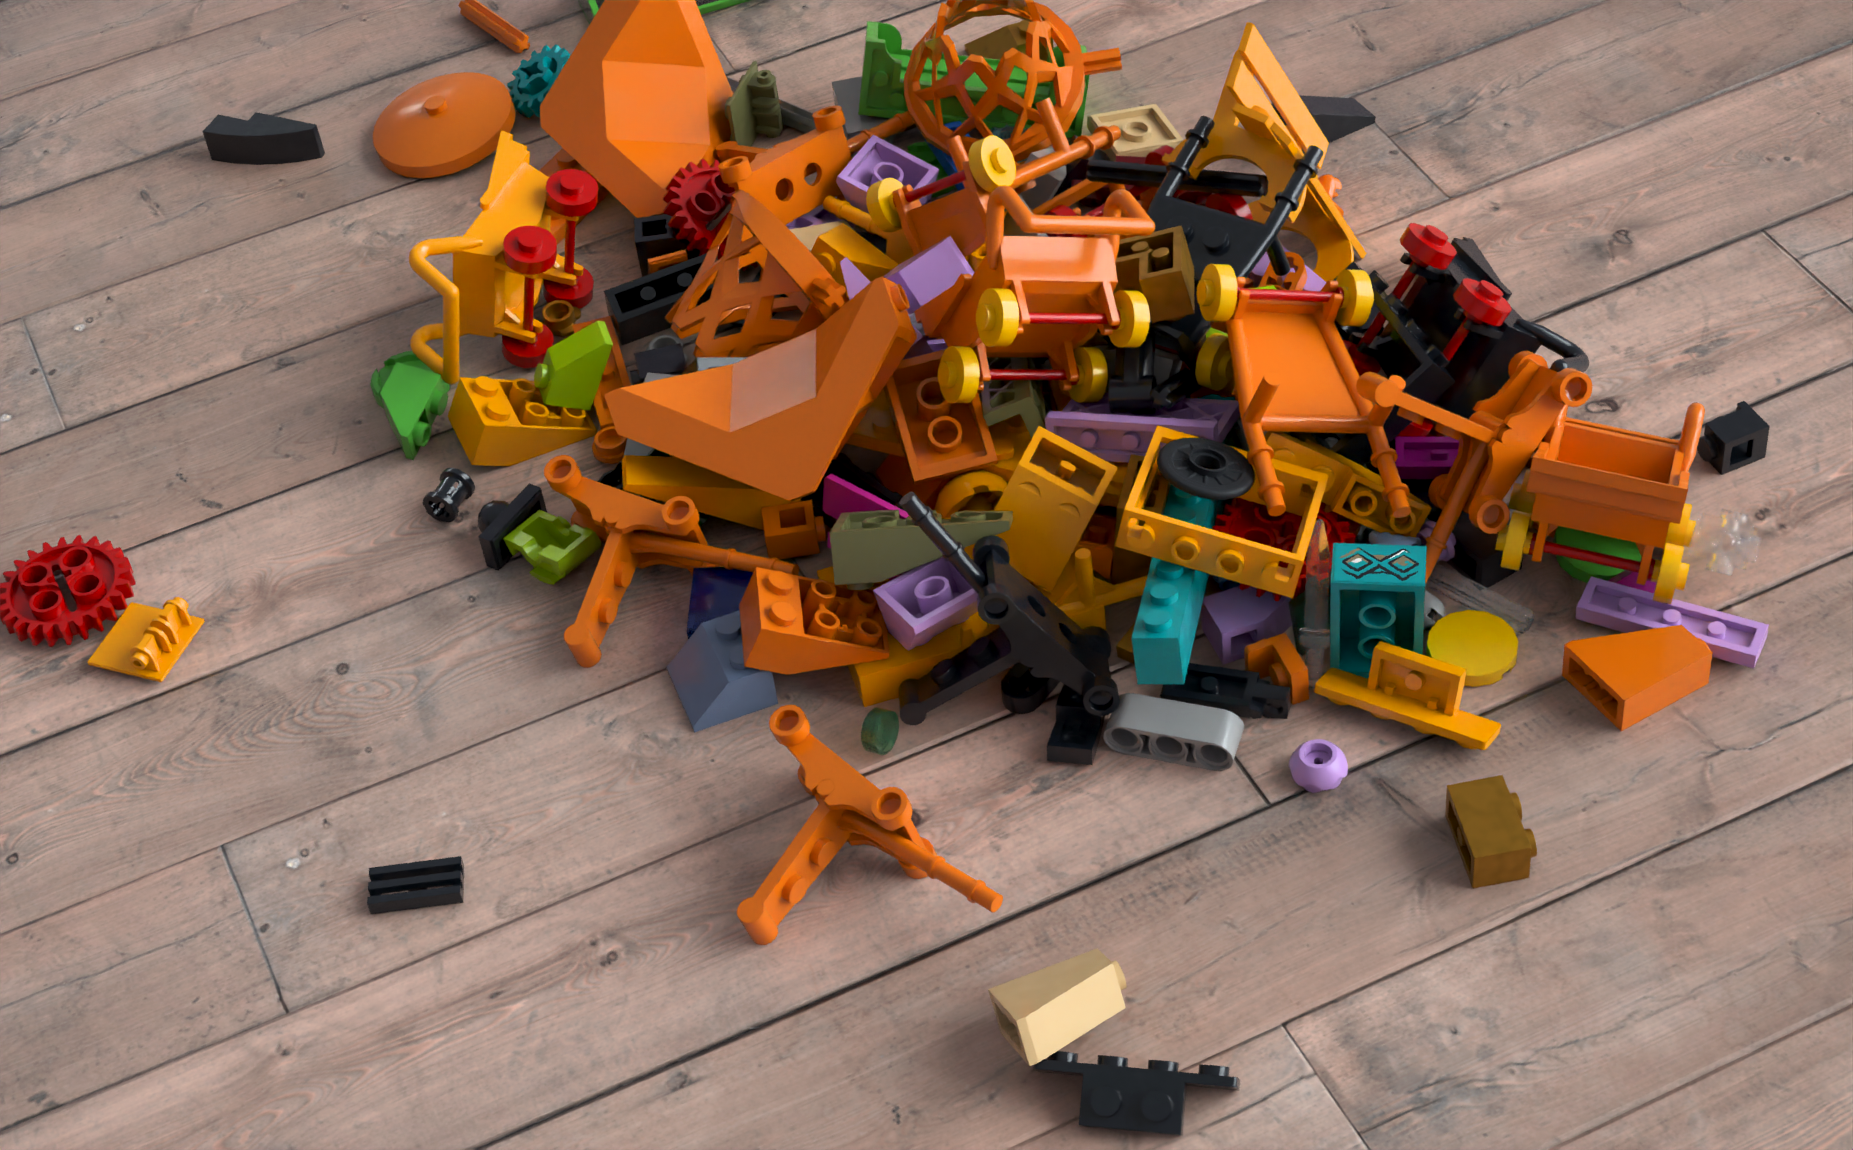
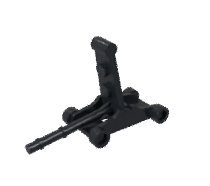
(1029, 631)

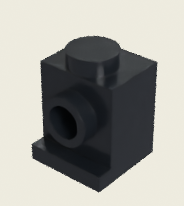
(1734, 439)

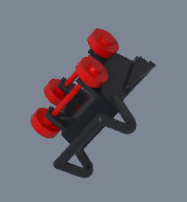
(1466, 318)

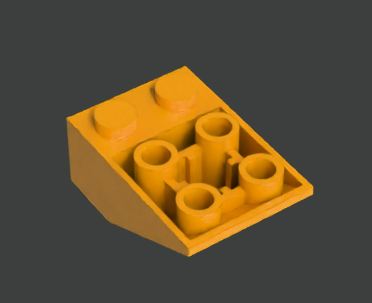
(508, 422)
(1051, 505)

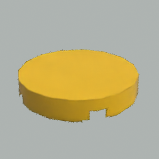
(1474, 642)

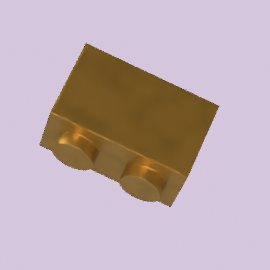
(1489, 831)

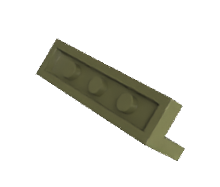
(1016, 396)

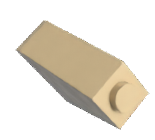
(1058, 1004)

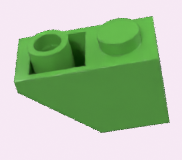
(411, 404)

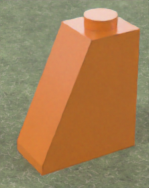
(1637, 671)

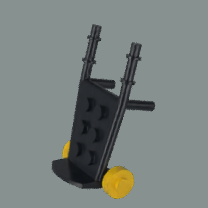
(1216, 239)

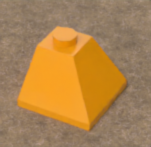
(844, 242)

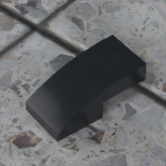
(1075, 730)

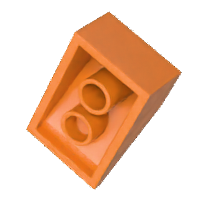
(933, 433)

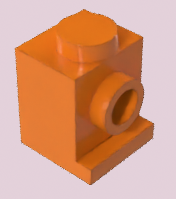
(792, 530)

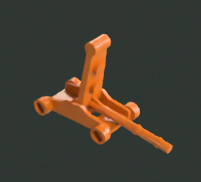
(778, 173)
(1491, 442)
(634, 536)
(850, 812)

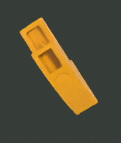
(1350, 487)

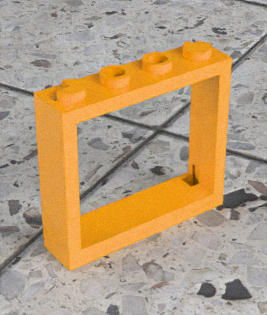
(1217, 551)

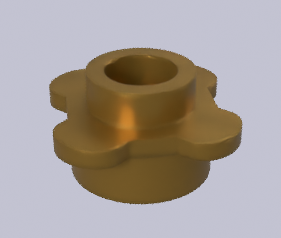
(560, 317)

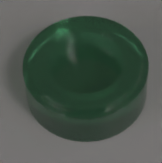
(880, 731)

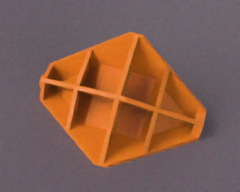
(640, 99)
(783, 410)

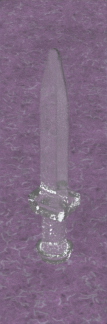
(1315, 635)

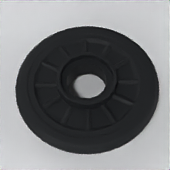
(1185, 465)

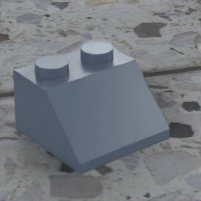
(713, 676)

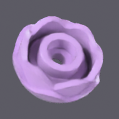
(1318, 765)

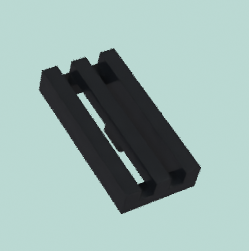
(416, 879)

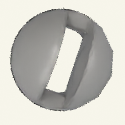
(1432, 607)

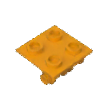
(147, 640)

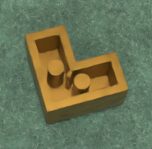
(1159, 270)

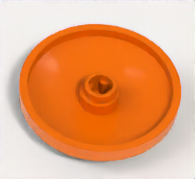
(443, 125)

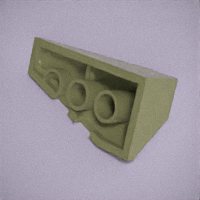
(881, 545)

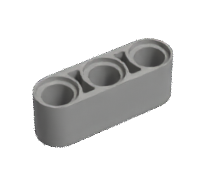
(1174, 732)

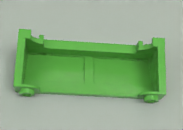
(884, 83)

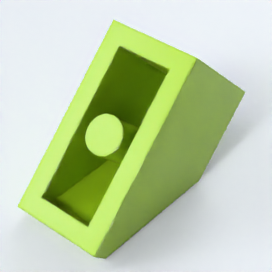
(574, 368)

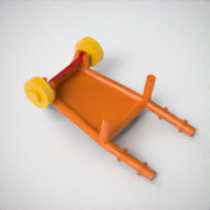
(981, 172)
(1297, 370)

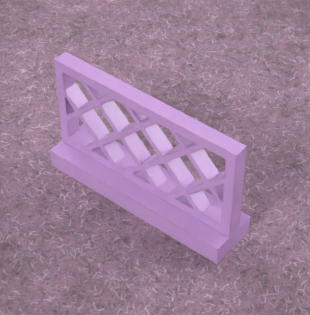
(1122, 434)

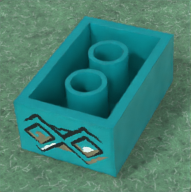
(1373, 600)

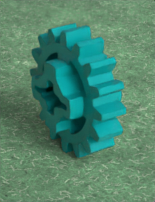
(536, 78)

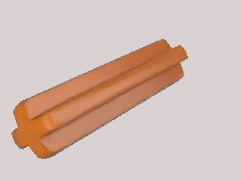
(494, 25)

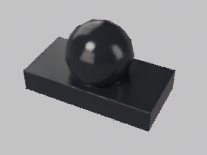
(501, 518)

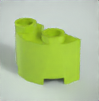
(552, 545)

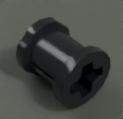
(443, 490)

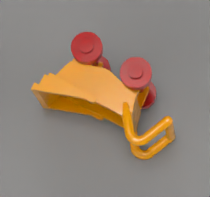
(506, 262)

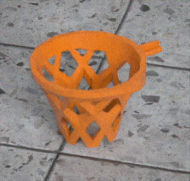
(1043, 24)
(785, 269)

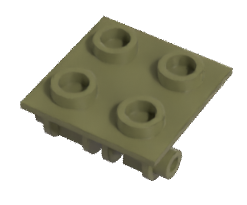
(754, 107)

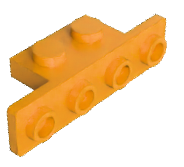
(1413, 692)

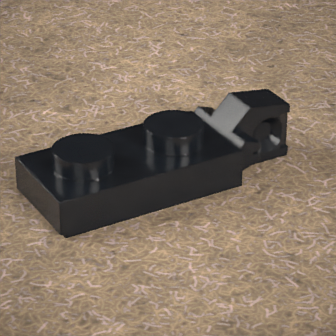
(1231, 690)

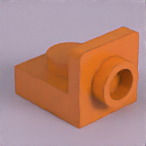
(1281, 662)

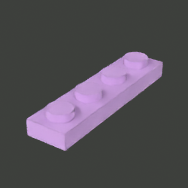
(1634, 610)

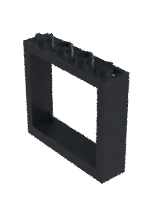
(1424, 383)

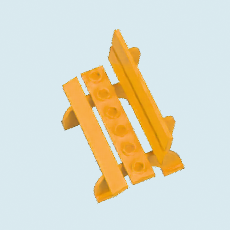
(1275, 149)

